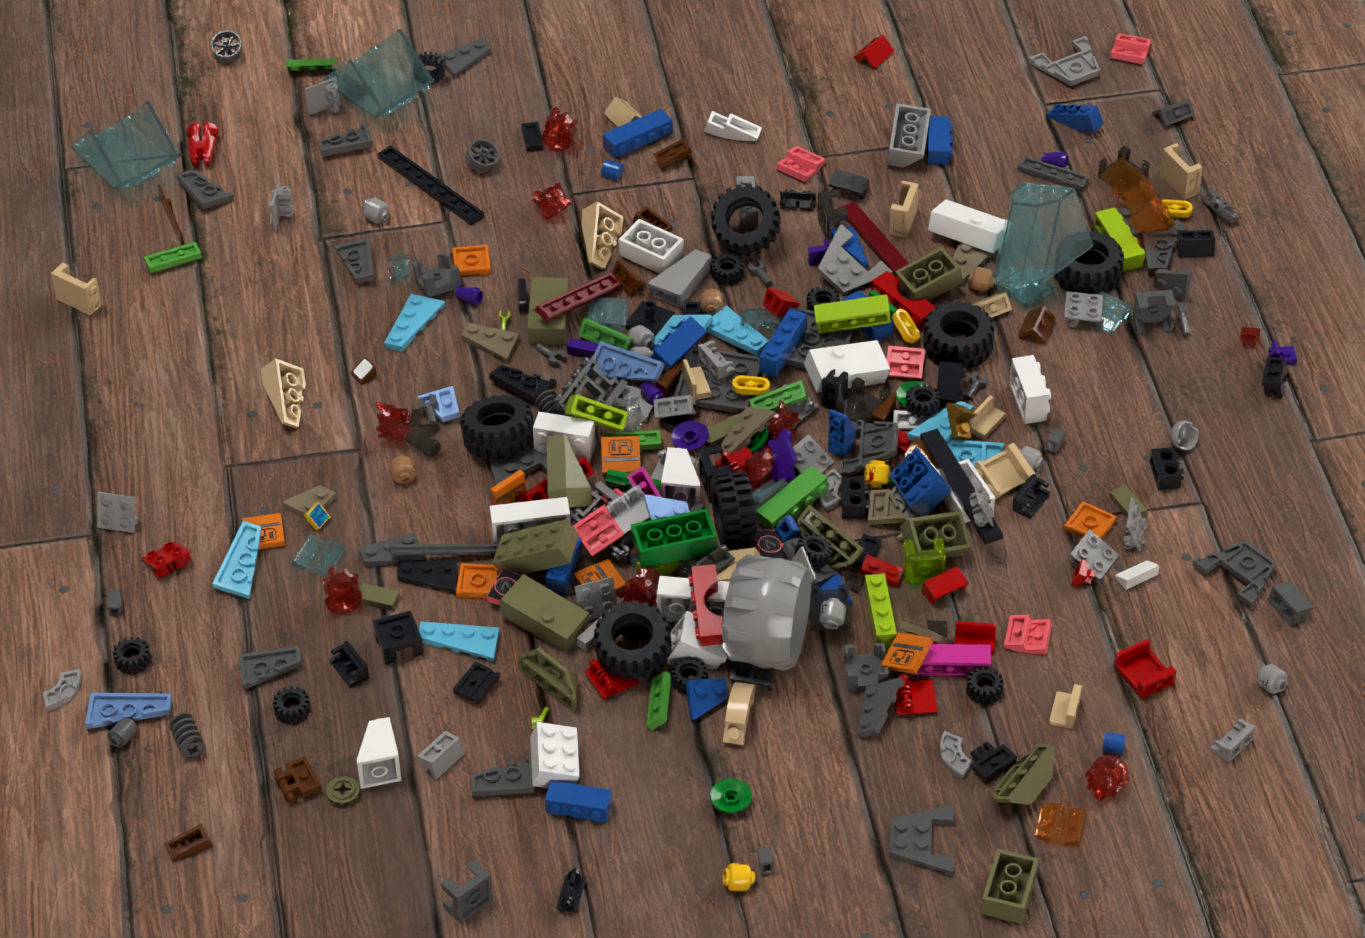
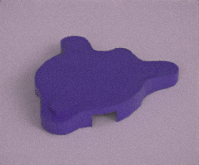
(785, 457)

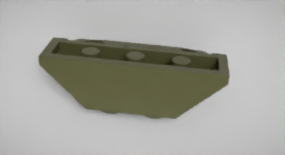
(844, 549)
(551, 676)
(1026, 777)

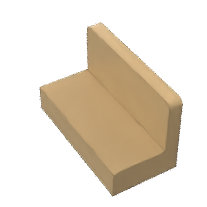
(621, 112)
(995, 304)
(696, 381)
(986, 420)
(1066, 708)

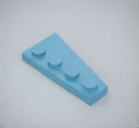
(411, 320)
(728, 328)
(938, 421)
(239, 564)
(474, 640)

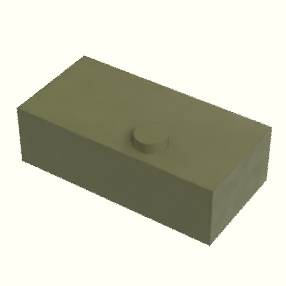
(538, 330)
(543, 613)

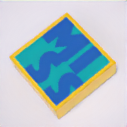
(317, 516)

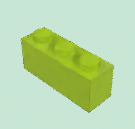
(602, 414)

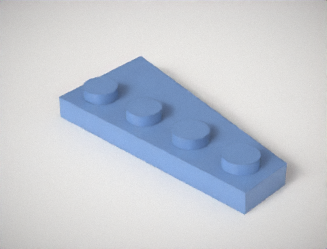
(626, 364)
(109, 708)

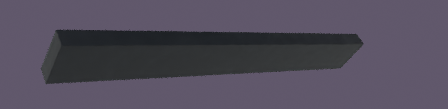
(431, 185)
(957, 481)

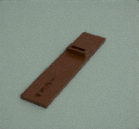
(169, 211)

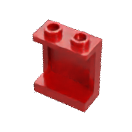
(1143, 669)

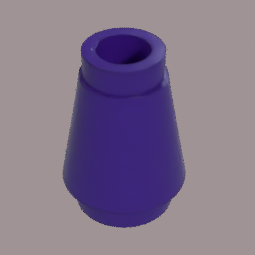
(1056, 158)
(469, 294)
(651, 392)

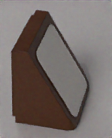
(364, 371)

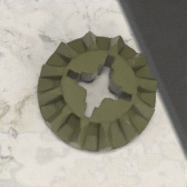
(336, 785)

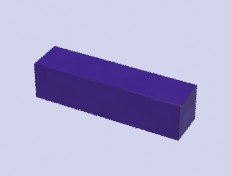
(581, 348)

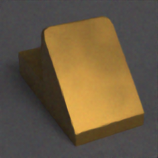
(958, 419)

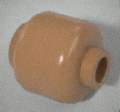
(981, 279)
(711, 302)
(402, 469)

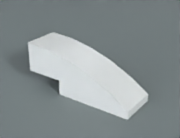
(732, 127)

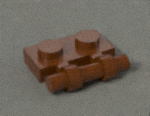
(303, 777)

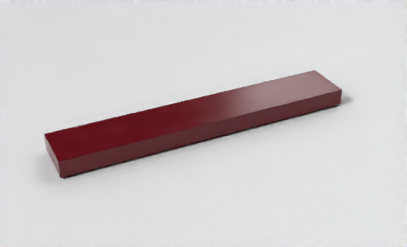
(874, 238)
(578, 297)

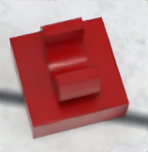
(1082, 574)

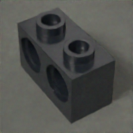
(1166, 468)
(853, 498)

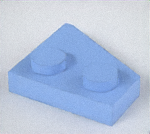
(447, 401)
(663, 507)

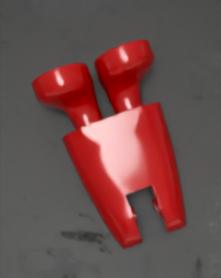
(203, 148)

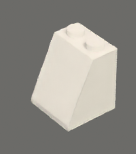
(680, 478)
(686, 645)
(378, 755)

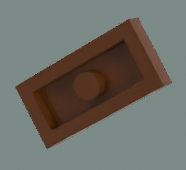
(677, 151)
(627, 277)

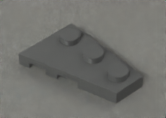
(463, 56)
(1158, 249)

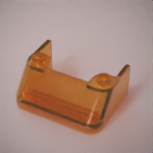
(1140, 196)

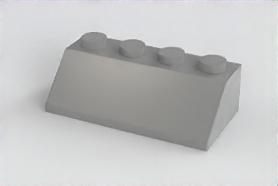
(908, 135)

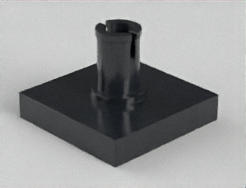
(649, 316)

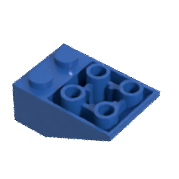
(920, 483)

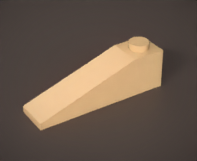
(600, 231)
(285, 387)

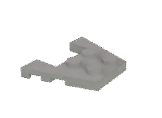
(1072, 68)
(842, 269)

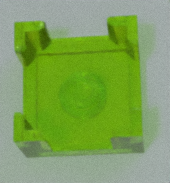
(923, 565)

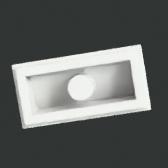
(906, 421)
(1137, 574)

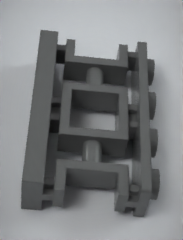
(593, 386)
(609, 495)

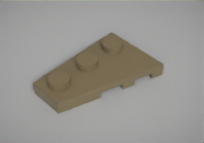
(968, 258)
(494, 340)
(746, 426)

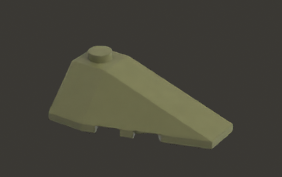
(565, 474)

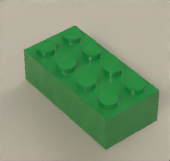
(674, 538)

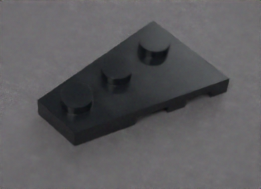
(524, 385)
(429, 573)

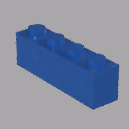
(637, 133)
(783, 342)

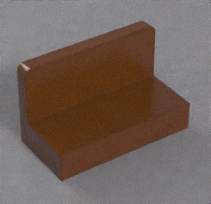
(1037, 323)

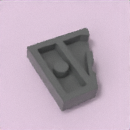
(1174, 281)

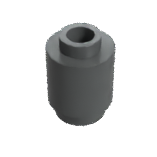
(122, 732)

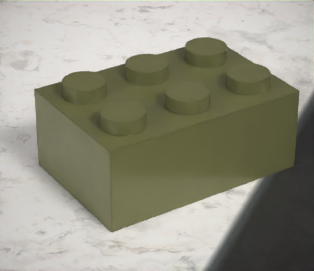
(929, 276)
(946, 526)
(1009, 886)

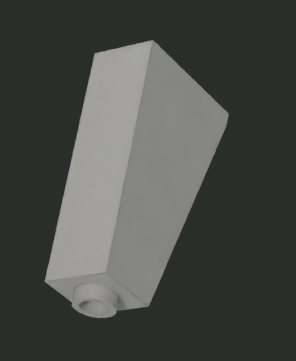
(680, 279)

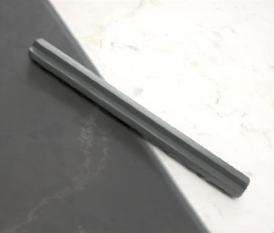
(443, 549)

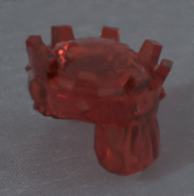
(558, 131)
(552, 201)
(783, 420)
(393, 421)
(759, 467)
(642, 587)
(342, 591)
(1107, 776)

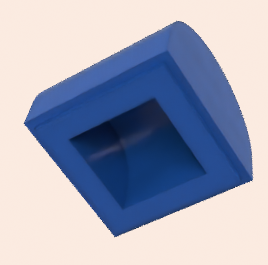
(612, 170)
(788, 528)
(1114, 743)

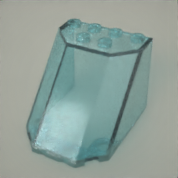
(390, 70)
(128, 151)
(1040, 235)

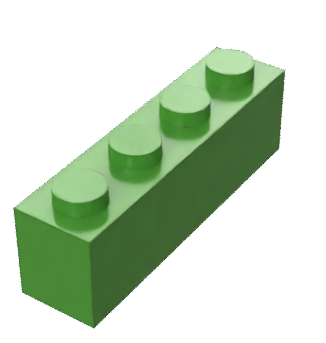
(793, 498)

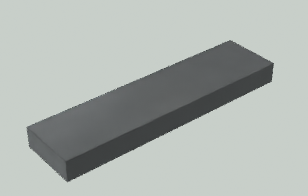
(1053, 173)

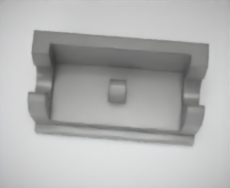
(715, 361)
(674, 406)
(1234, 741)
(441, 754)

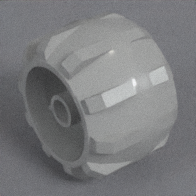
(766, 612)

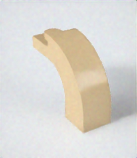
(737, 712)

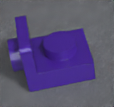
(816, 254)
(1285, 352)

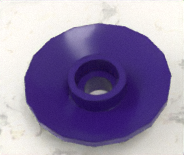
(690, 435)

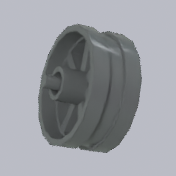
(226, 46)
(482, 156)

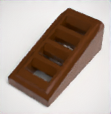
(653, 217)
(670, 379)
(885, 410)
(192, 834)

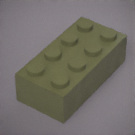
(536, 548)

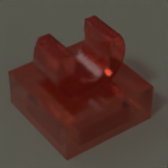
(1249, 334)

